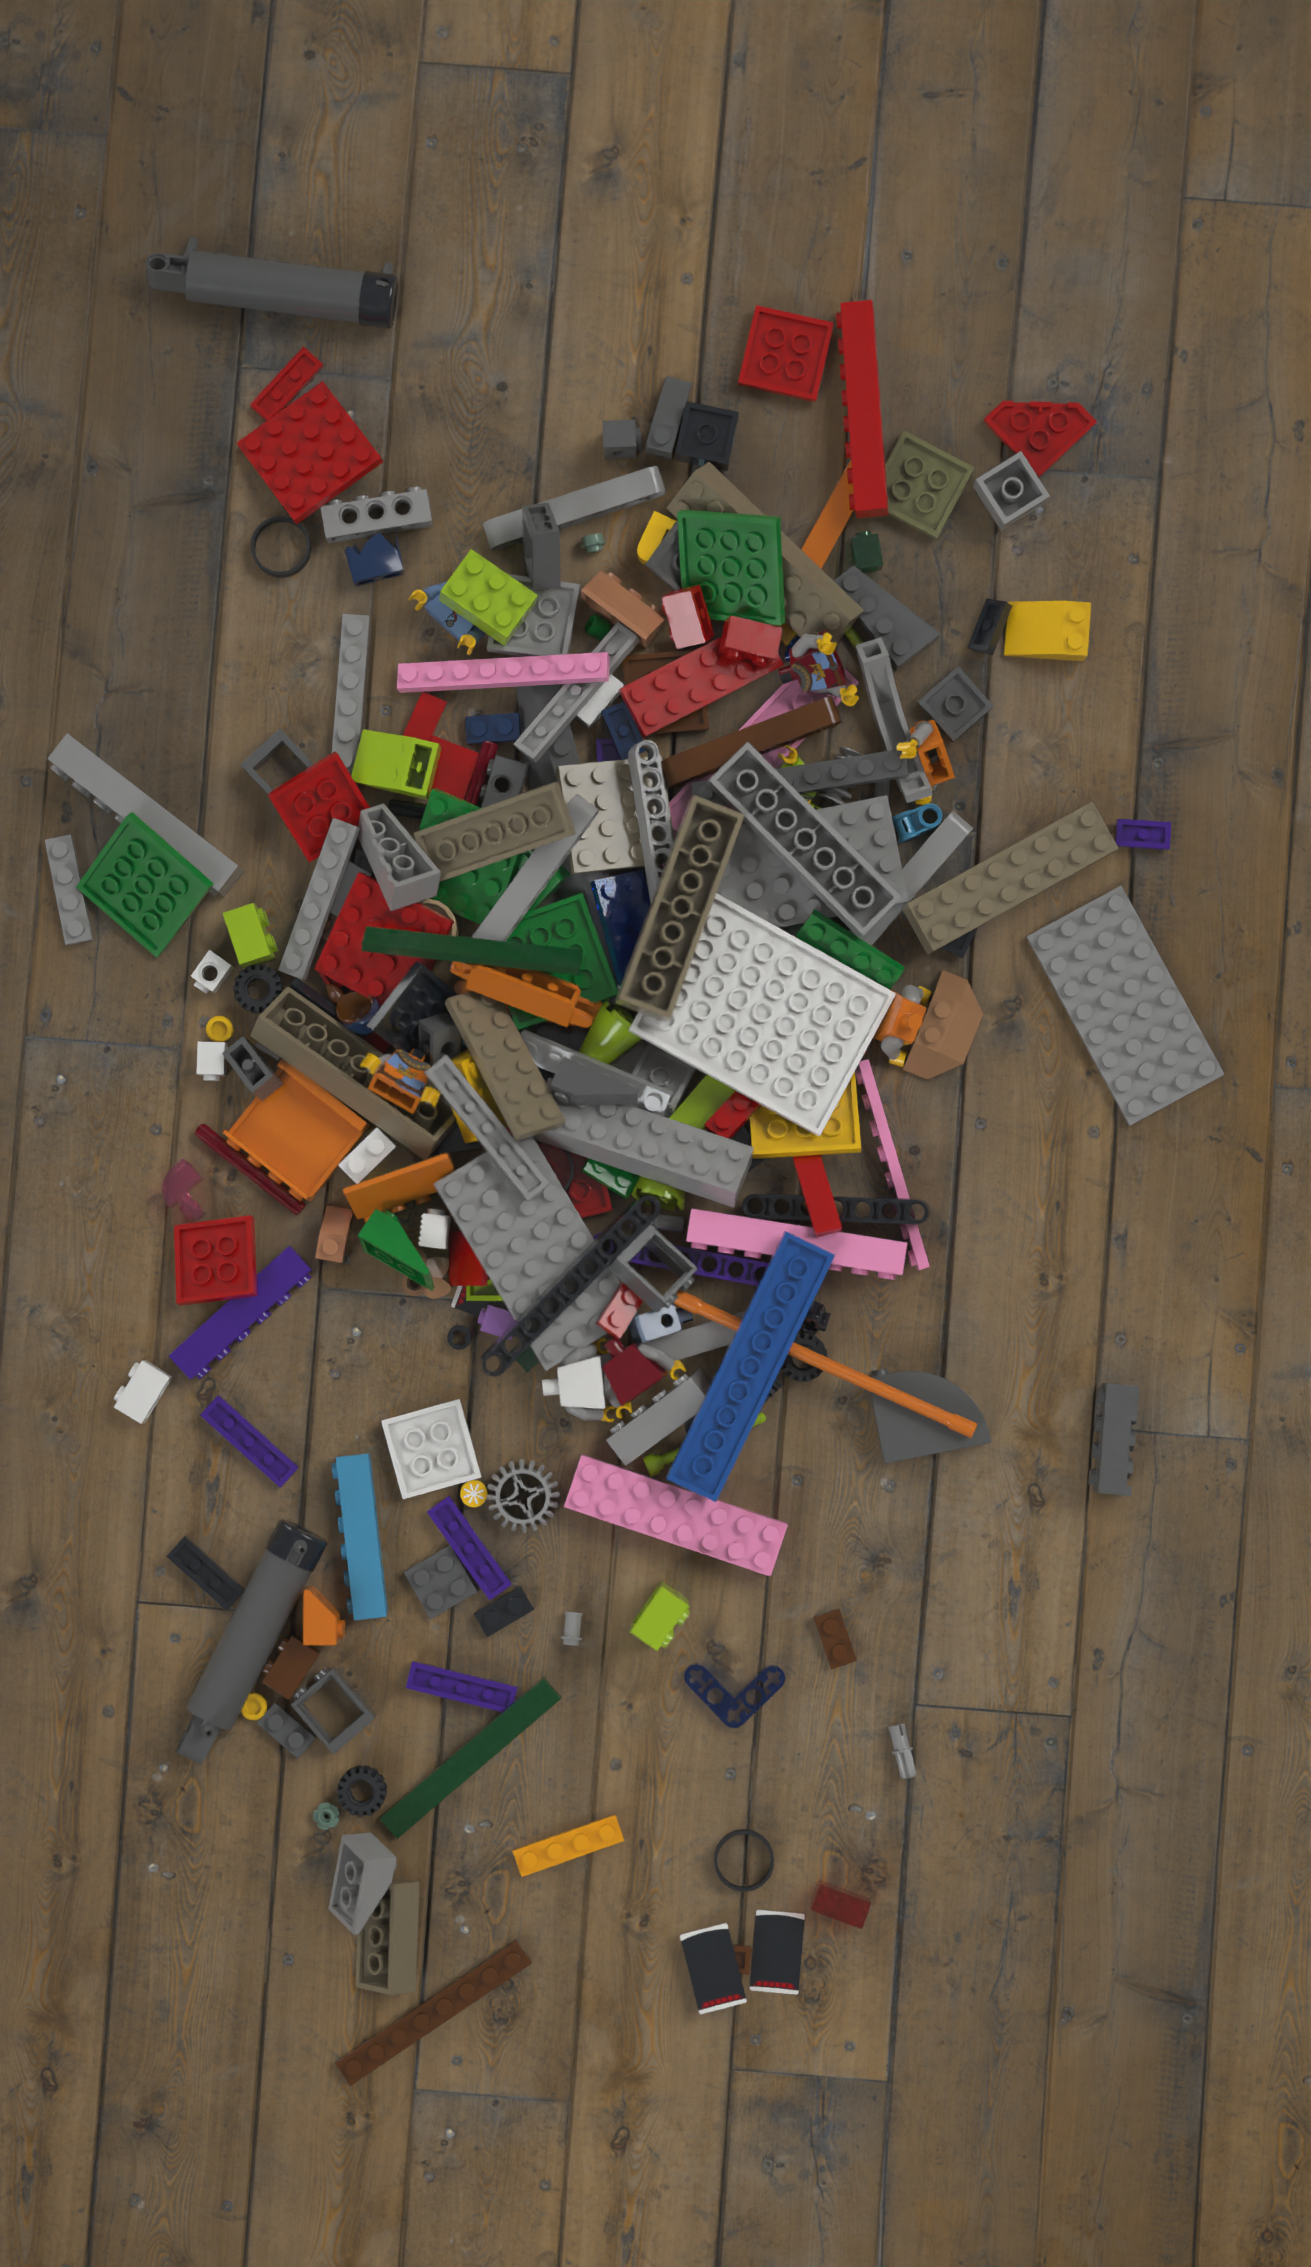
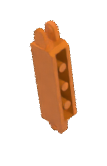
(529, 991)

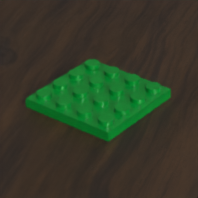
(734, 562)
(144, 884)
(478, 890)
(566, 926)

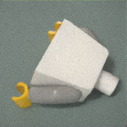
(581, 1383)

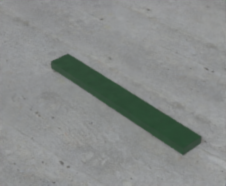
(472, 950)
(470, 1757)

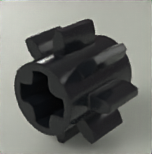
(816, 1319)

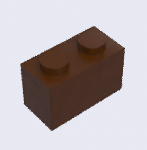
(290, 1666)

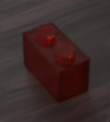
(840, 1904)

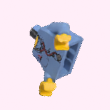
(459, 627)

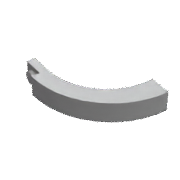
(889, 714)

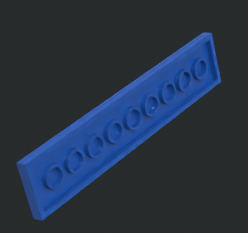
(750, 1366)

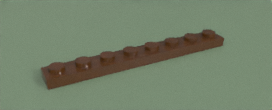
(433, 2012)

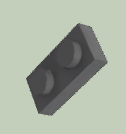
(286, 1730)

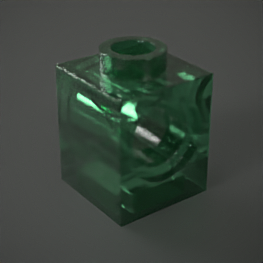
(866, 552)

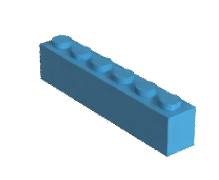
(361, 1535)

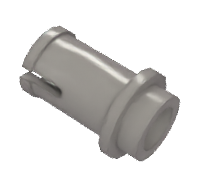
(572, 1629)

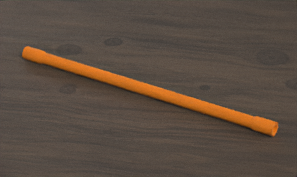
(952, 1421)

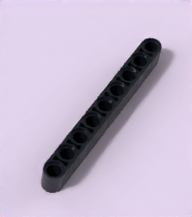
(582, 1279)

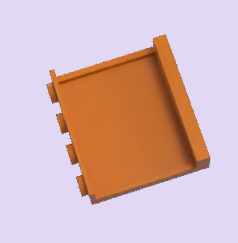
(297, 1133)

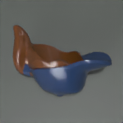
(353, 1009)

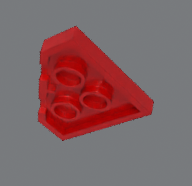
(1040, 429)

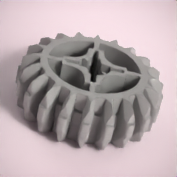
(501, 1503)

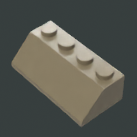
(389, 1942)

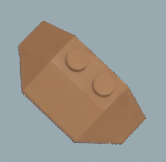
(945, 1028)

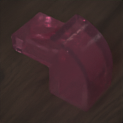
(178, 1185)

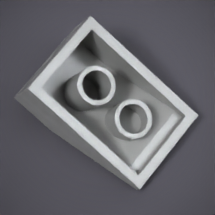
(360, 1879)

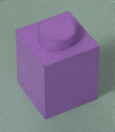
(495, 1320)

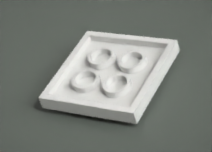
(431, 1449)

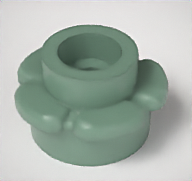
(593, 542)
(331, 1810)

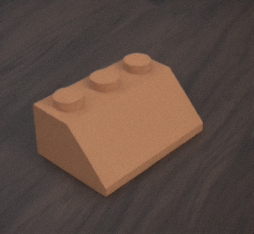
(623, 606)

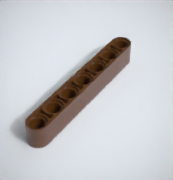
(761, 736)

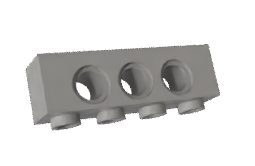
(391, 522)

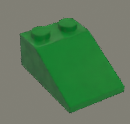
(387, 1242)

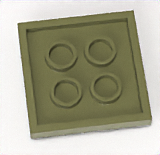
(924, 484)

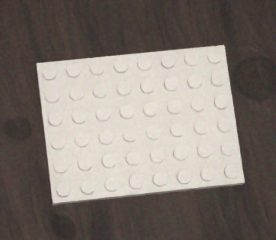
(770, 1016)

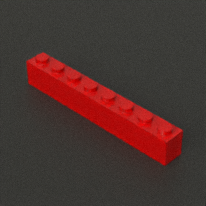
(864, 409)

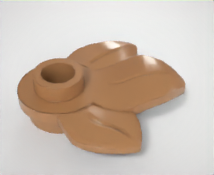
(438, 1268)

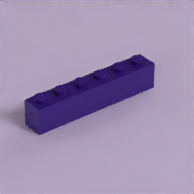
(239, 1314)

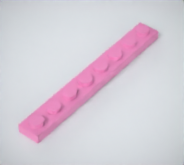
(503, 672)
(887, 1153)

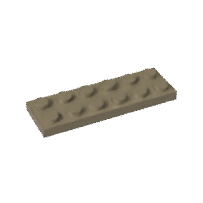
(497, 831)
(505, 1064)

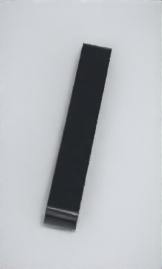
(849, 1204)

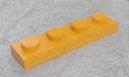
(568, 1845)

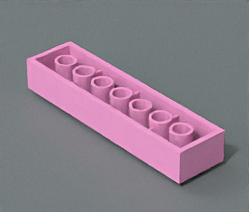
(763, 1236)
(675, 1515)

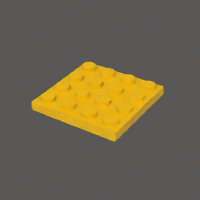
(780, 1137)

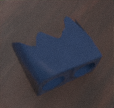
(375, 561)

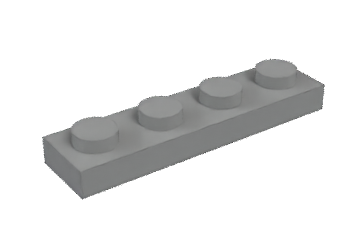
(69, 898)

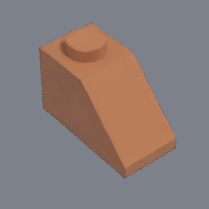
(334, 1234)

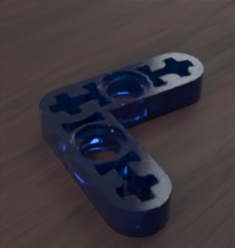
(730, 1702)

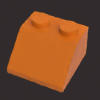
(321, 1619)

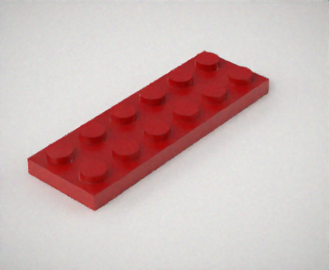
(688, 686)

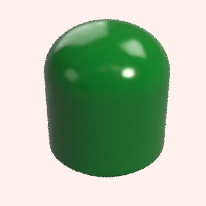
(597, 627)

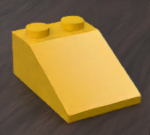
(1048, 630)

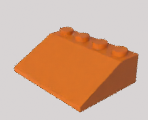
(399, 1187)

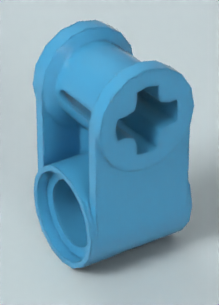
(914, 822)

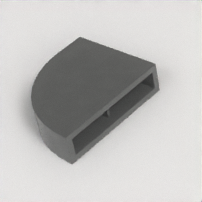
(911, 1435)

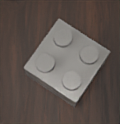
(1011, 491)

